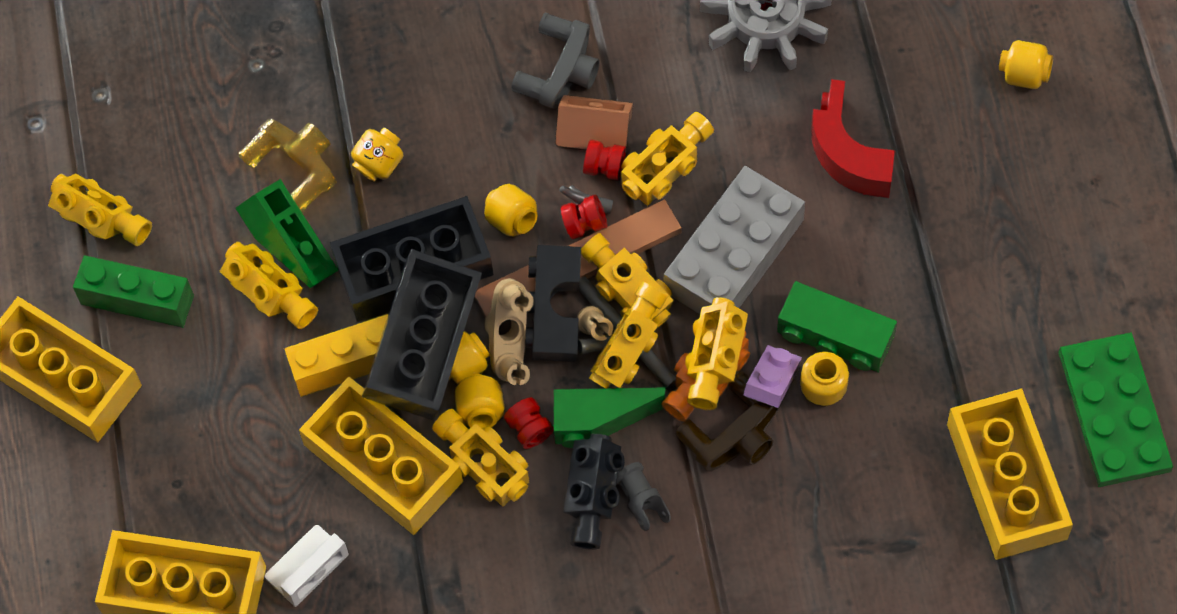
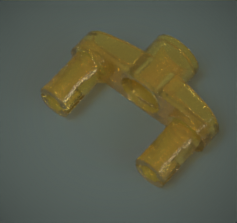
(302, 148)

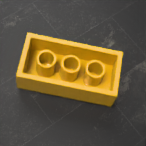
(63, 370)
(381, 456)
(1009, 474)
(177, 577)

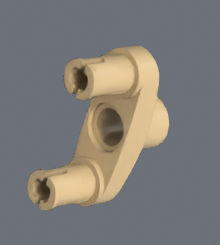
(507, 350)

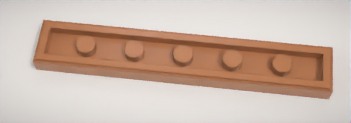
(634, 233)

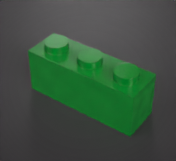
(133, 291)
(836, 327)

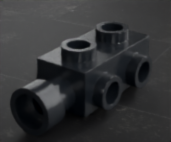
(592, 487)

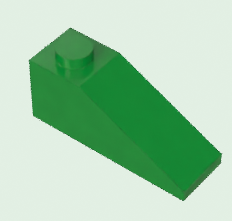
(286, 234)
(601, 411)

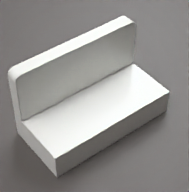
(307, 564)

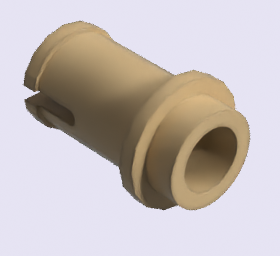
(597, 326)

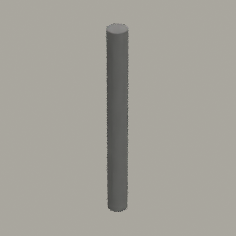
(650, 359)

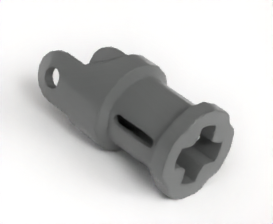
(641, 495)

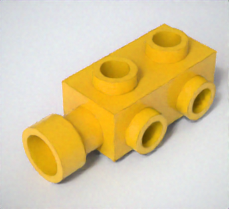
(652, 162)
(96, 209)
(266, 284)
(620, 288)
(628, 348)
(714, 351)
(494, 463)

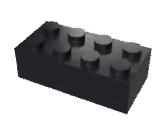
(375, 258)
(422, 335)

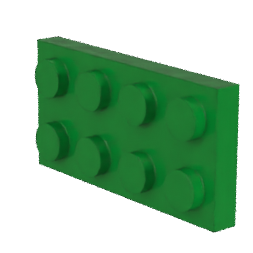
(1115, 409)

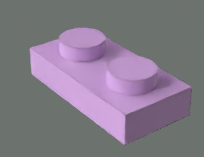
(772, 376)

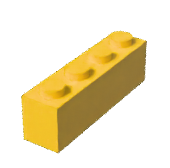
(335, 356)

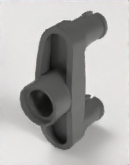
(571, 68)

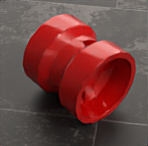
(604, 160)
(583, 217)
(529, 423)

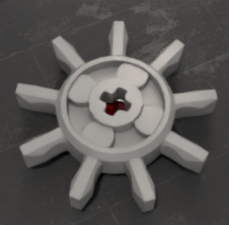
(764, 28)

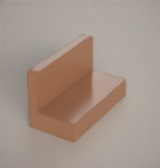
(592, 119)

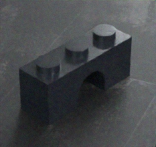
(554, 271)

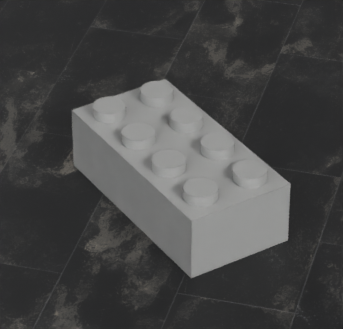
(735, 242)

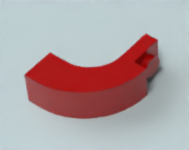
(844, 159)

